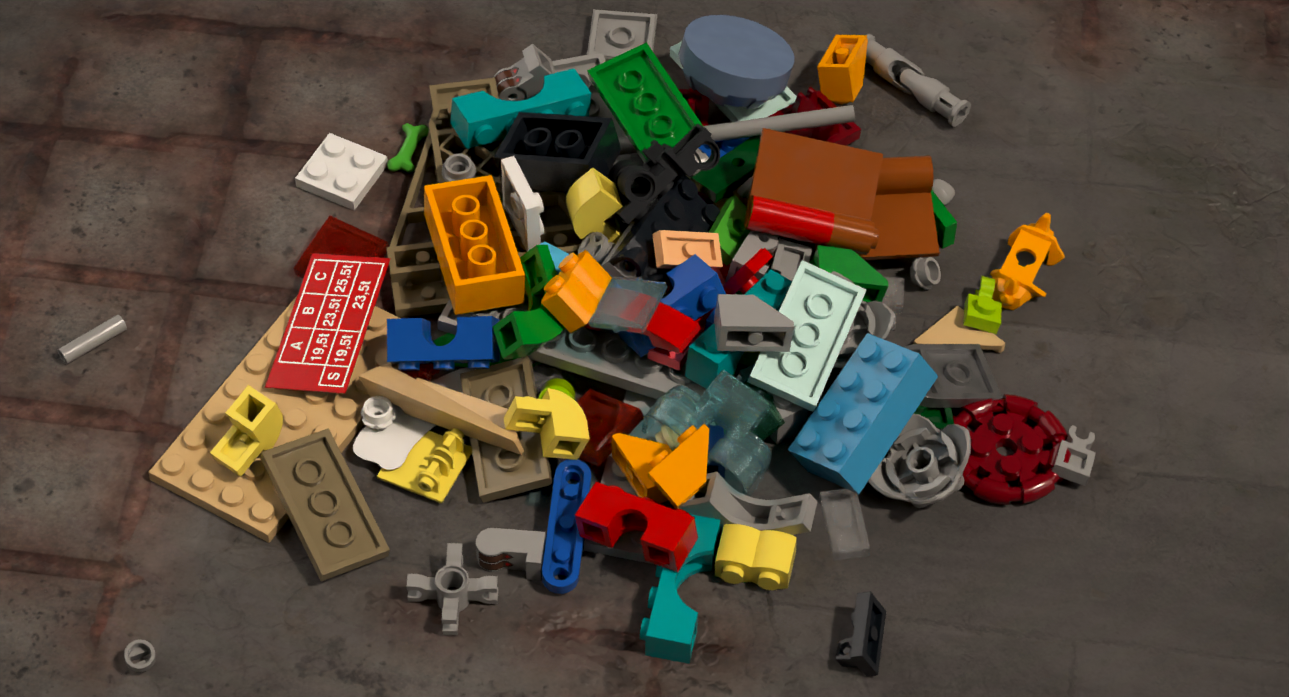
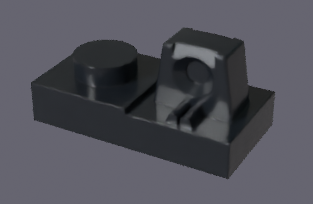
(865, 646)

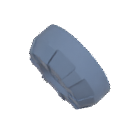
(735, 60)

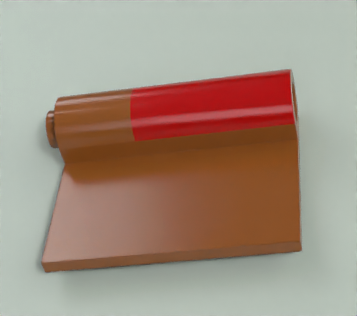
(814, 191)

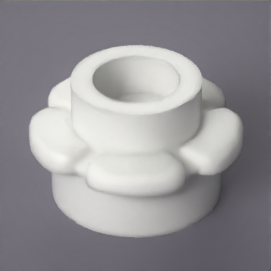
(378, 412)

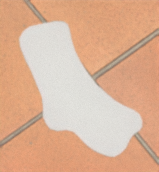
(392, 444)

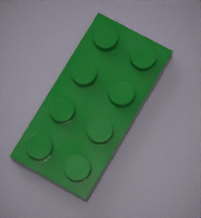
(643, 99)

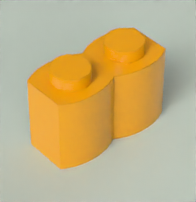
(576, 290)

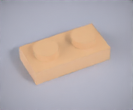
(677, 246)

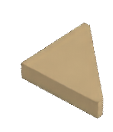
(952, 331)

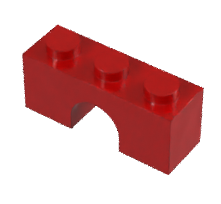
(612, 512)

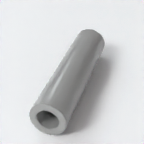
(92, 339)

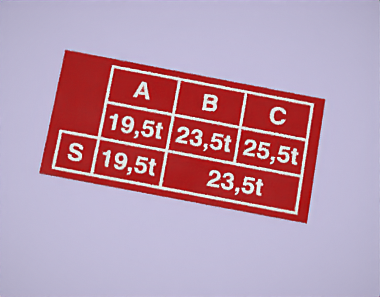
(328, 323)

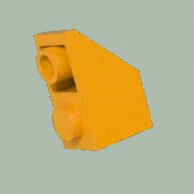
(684, 469)

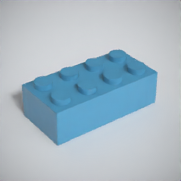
(863, 413)

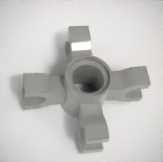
(452, 601)

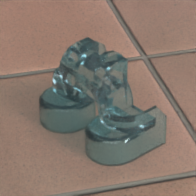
(731, 407)

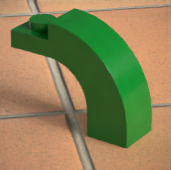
(529, 330)

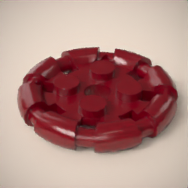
(1011, 431)

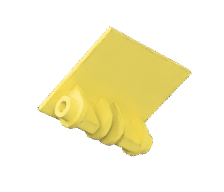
(431, 465)

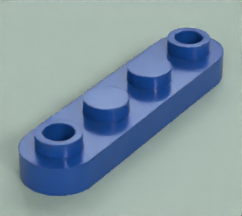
(563, 540)

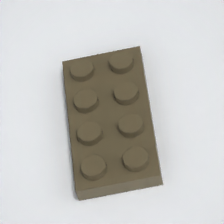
(497, 469)
(325, 504)

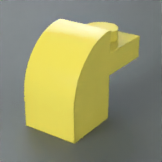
(592, 206)
(556, 418)
(254, 429)

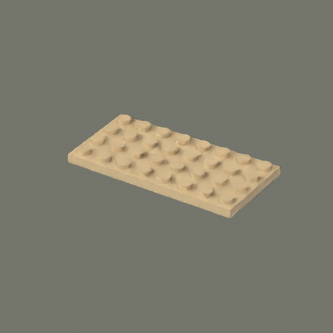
(252, 498)

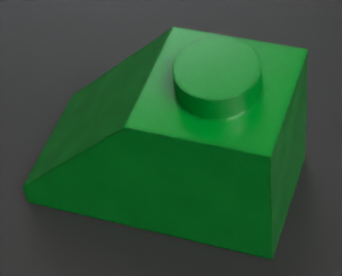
(854, 268)

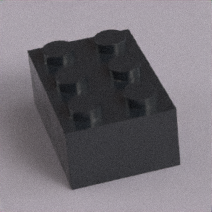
(559, 148)

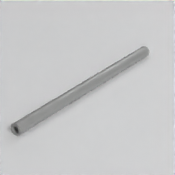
(779, 123)

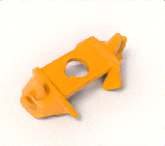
(1014, 282)

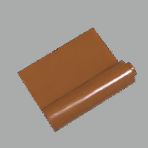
(904, 210)

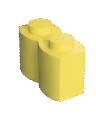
(755, 556)

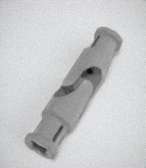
(927, 90)

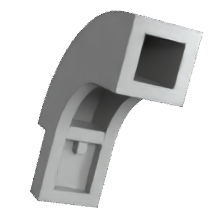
(723, 502)

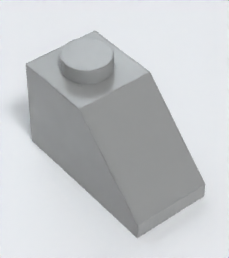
(750, 325)

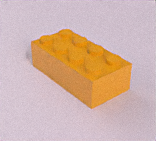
(474, 245)

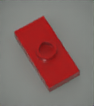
(744, 277)

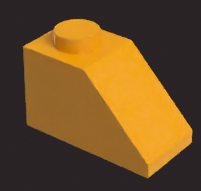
(843, 68)
(633, 459)

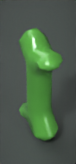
(403, 158)

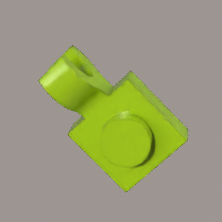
(981, 310)

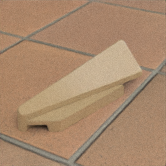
(442, 406)

